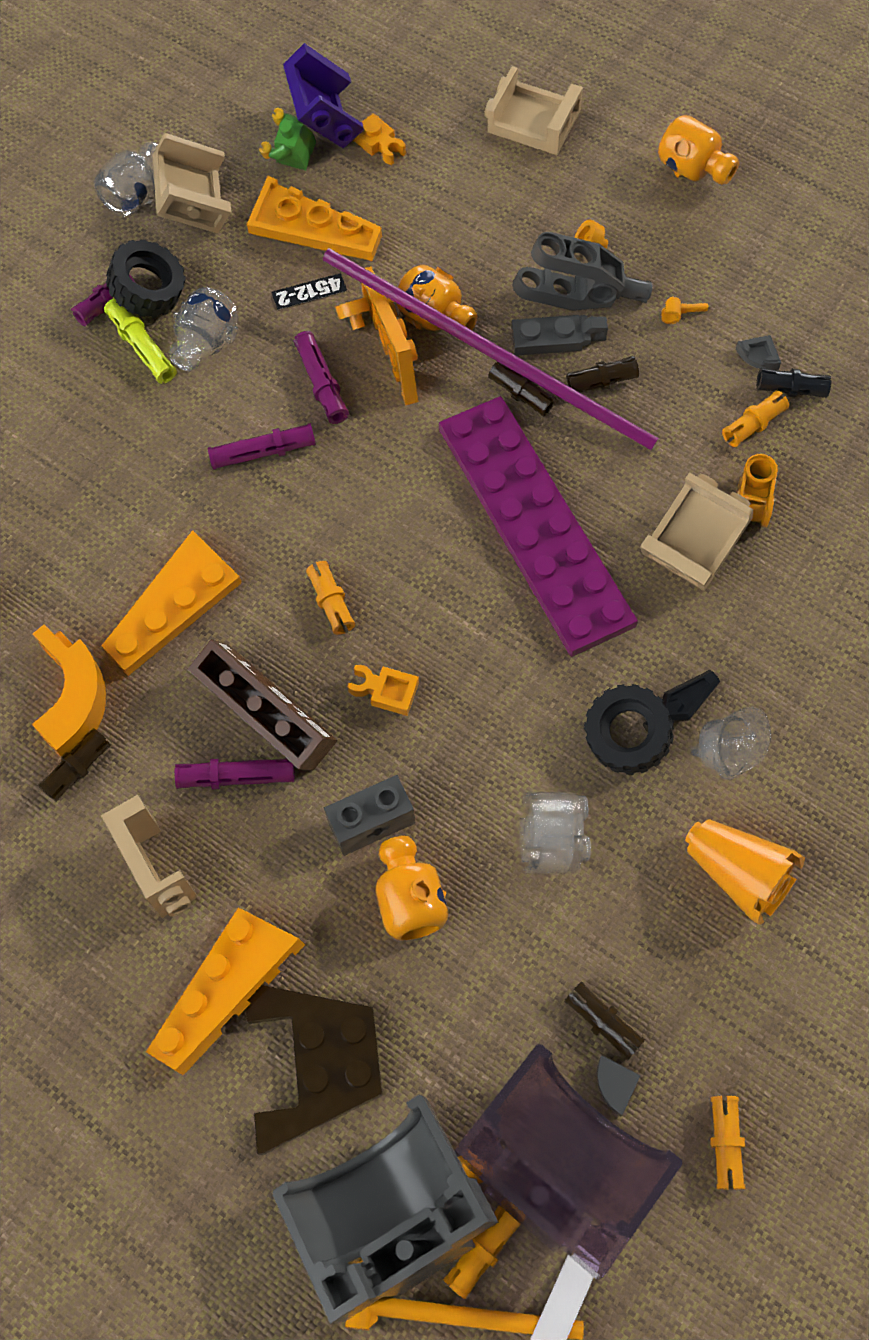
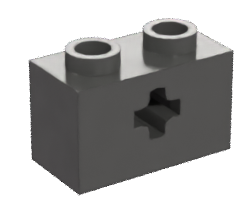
(370, 815)

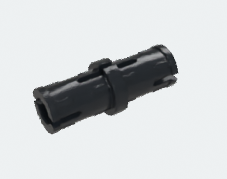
(793, 382)

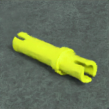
(132, 330)

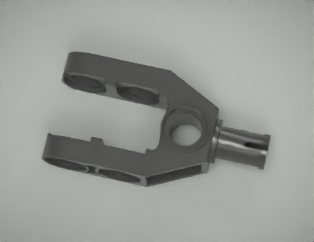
(595, 283)

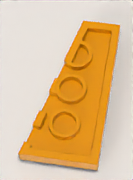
(296, 219)
(393, 340)
(173, 601)

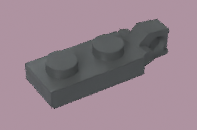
(556, 333)

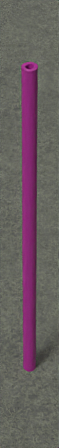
(490, 349)

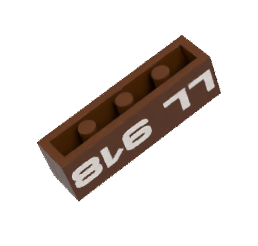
(262, 705)

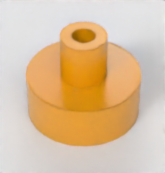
(592, 232)
(354, 311)

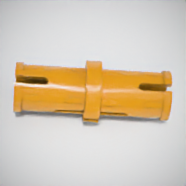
(755, 418)
(330, 597)
(727, 1143)
(476, 1261)

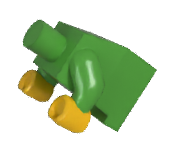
(292, 143)

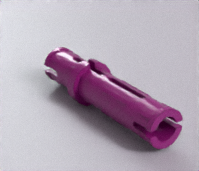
(325, 387)
(261, 446)
(218, 774)

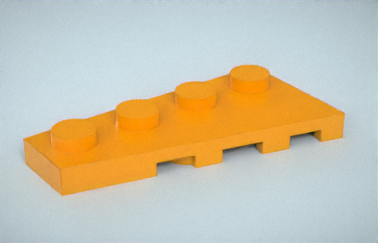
(230, 974)

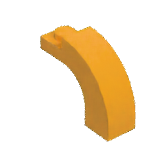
(82, 697)

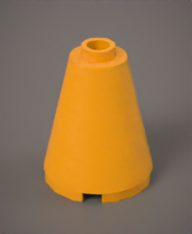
(744, 866)

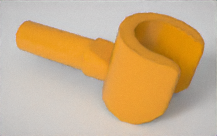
(673, 308)

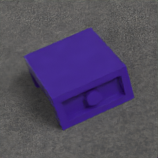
(315, 95)

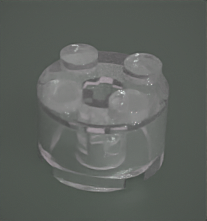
(554, 832)

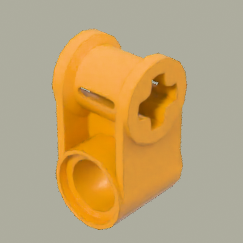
(759, 491)

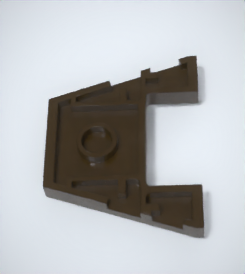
(332, 1061)

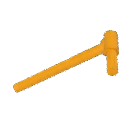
(451, 1315)

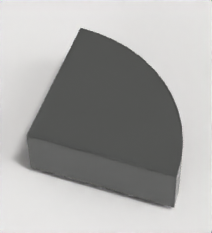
(759, 352)
(615, 1084)

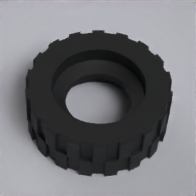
(153, 258)
(622, 700)

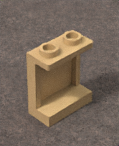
(532, 114)
(189, 183)
(698, 531)
(130, 826)

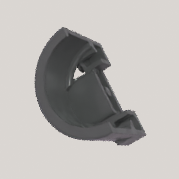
(394, 1207)

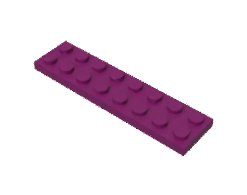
(537, 527)

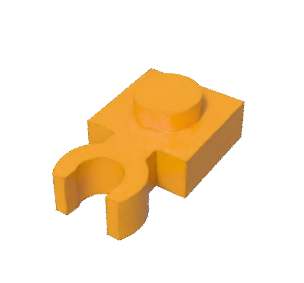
(380, 138)
(389, 690)

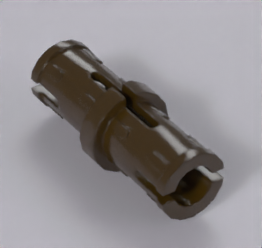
(603, 374)
(522, 388)
(74, 765)
(604, 1020)

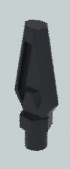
(689, 696)

